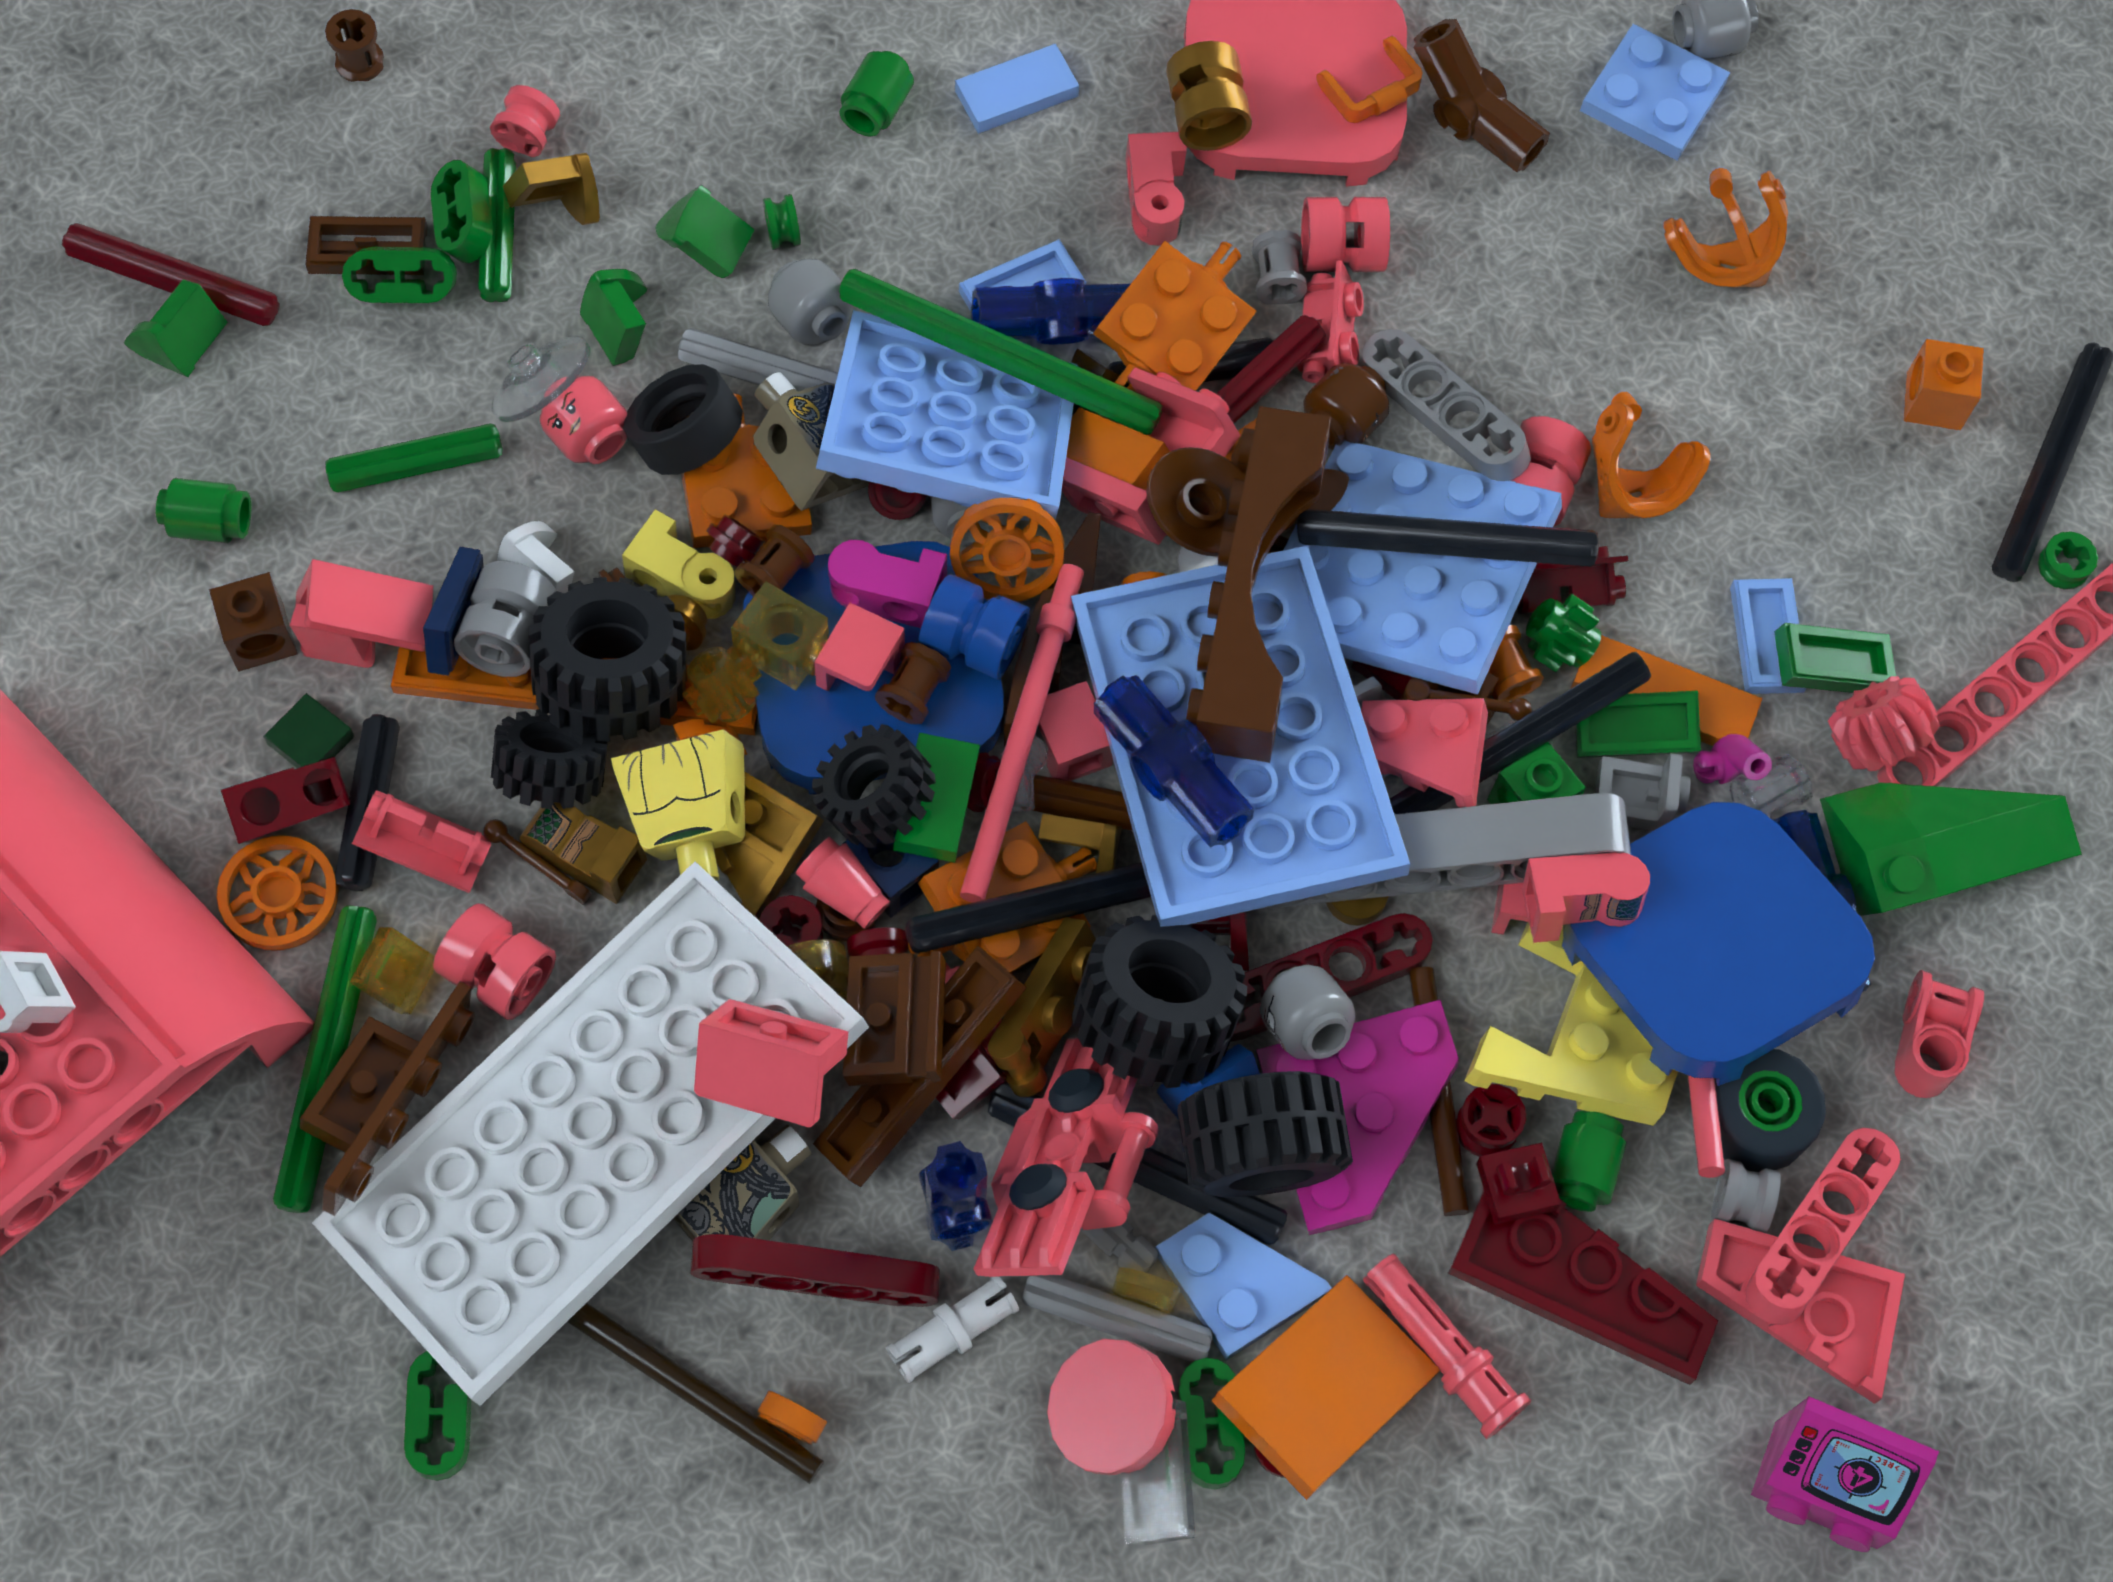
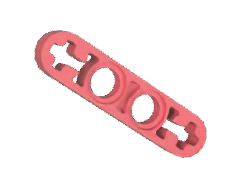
(1825, 1225)

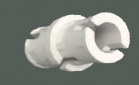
(952, 1328)

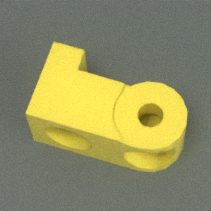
(677, 569)

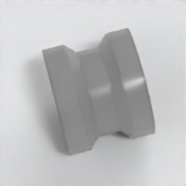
(1746, 1196)

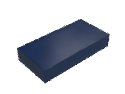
(449, 610)

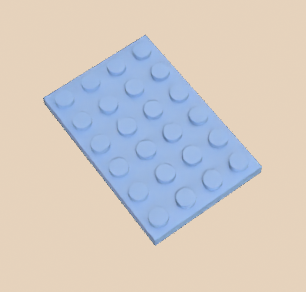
(1321, 799)

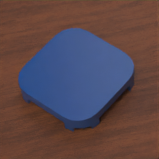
(806, 722)
(1730, 945)

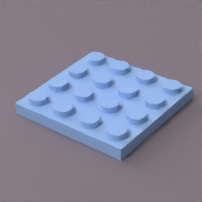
(941, 422)
(1417, 610)

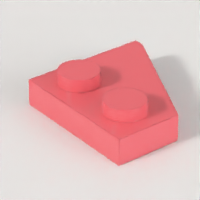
(1430, 743)

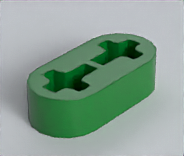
(461, 211)
(399, 289)
(421, 1416)
(1229, 1436)

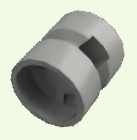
(499, 618)

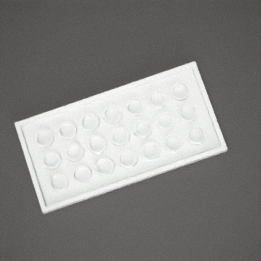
(571, 1138)

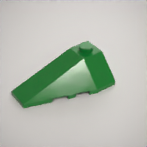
(1933, 841)

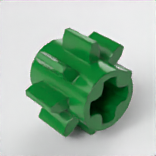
(1563, 633)

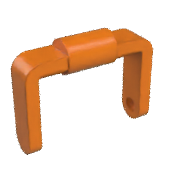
(1382, 99)

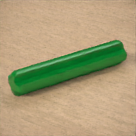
(497, 261)
(413, 457)

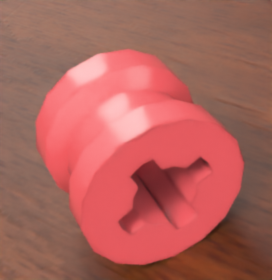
(525, 120)

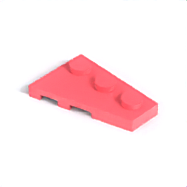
(1844, 1325)

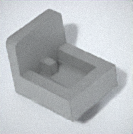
(1649, 790)

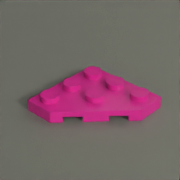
(1388, 1087)

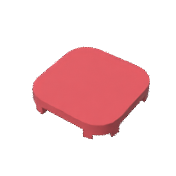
(1279, 56)

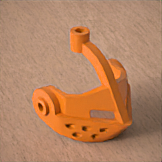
(1752, 252)
(1661, 487)

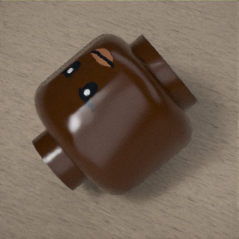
(1352, 399)

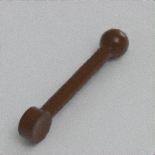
(1419, 690)
(497, 832)

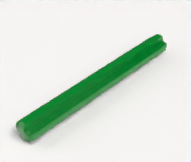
(326, 1047)

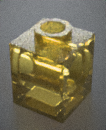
(776, 613)

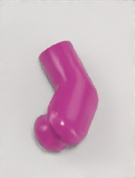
(1731, 758)

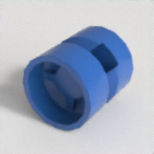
(969, 625)

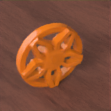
(1008, 548)
(277, 893)

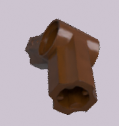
(1475, 99)

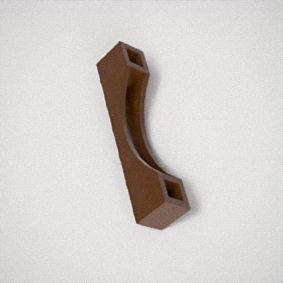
(1242, 684)

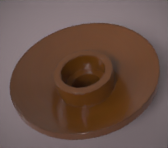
(1191, 497)

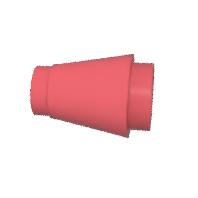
(842, 882)

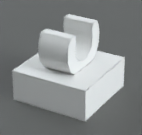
(31, 991)

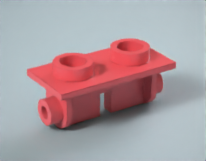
(1335, 306)
(422, 841)

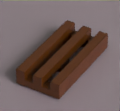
(330, 256)

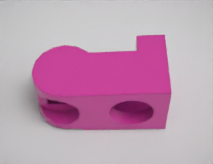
(885, 583)

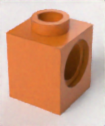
(1943, 384)

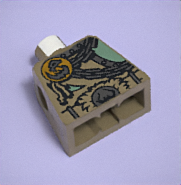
(793, 437)
(750, 1193)

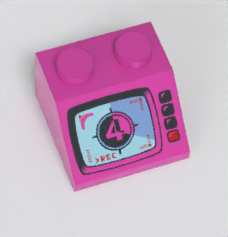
(1842, 1474)

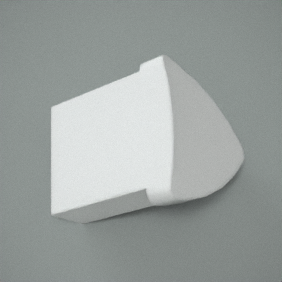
(530, 546)

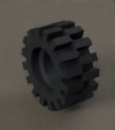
(546, 762)
(890, 804)

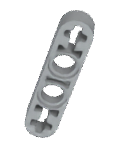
(1449, 400)

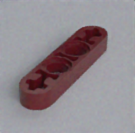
(1381, 933)
(814, 1270)

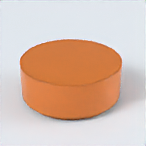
(791, 1418)

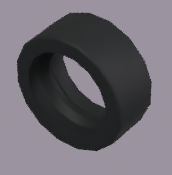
(697, 438)

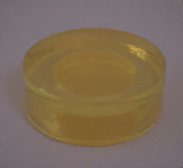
(1146, 1289)

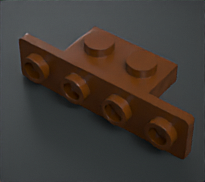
(371, 1088)

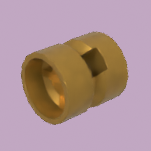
(1208, 95)

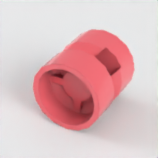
(1325, 234)
(1556, 455)
(489, 957)

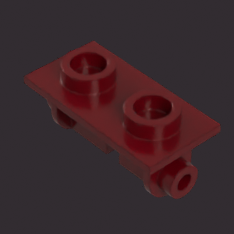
(1592, 584)

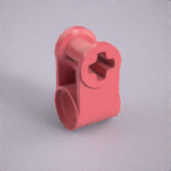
(1936, 1023)

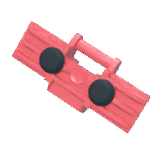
(1039, 1181)

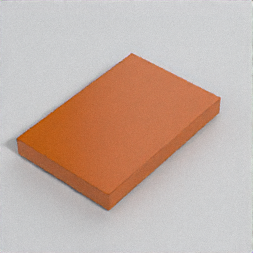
(1325, 1386)

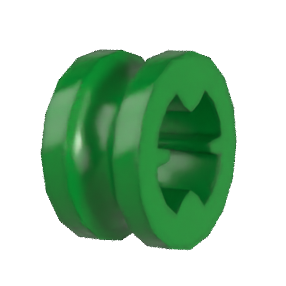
(782, 221)
(2073, 546)

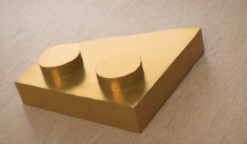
(772, 845)

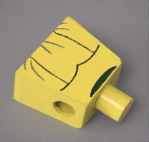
(686, 797)

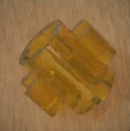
(722, 684)

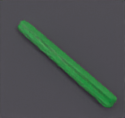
(1000, 351)

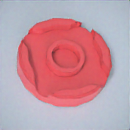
(1111, 1407)

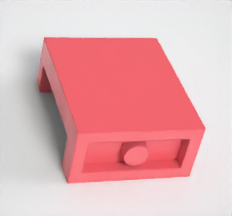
(1185, 422)

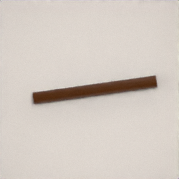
(1443, 1117)

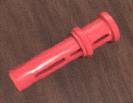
(1464, 1368)

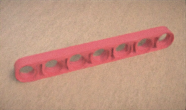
(2007, 684)

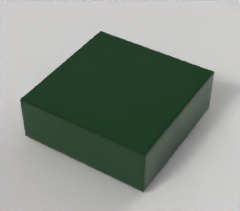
(308, 733)

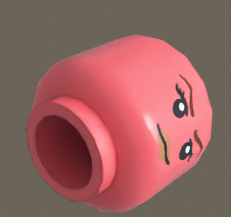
(585, 421)

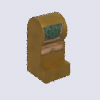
(586, 849)

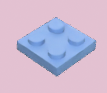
(1654, 91)

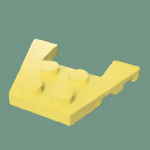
(1591, 1059)

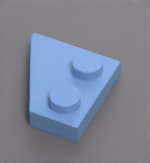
(1236, 1282)

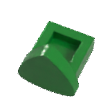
(705, 231)
(611, 312)
(179, 329)

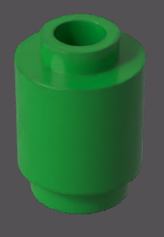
(876, 92)
(203, 510)
(1588, 1160)

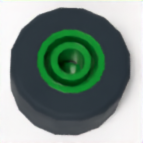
(1751, 1128)

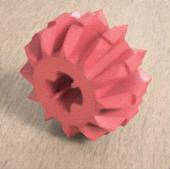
(1884, 723)

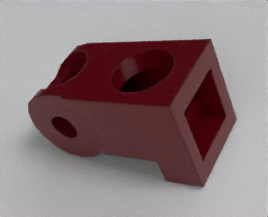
(284, 798)

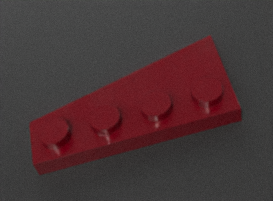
(1586, 1285)

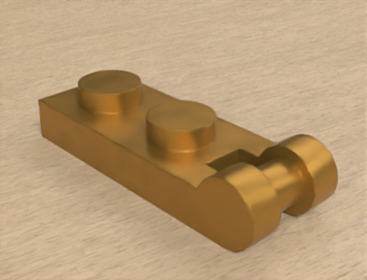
(1043, 1010)

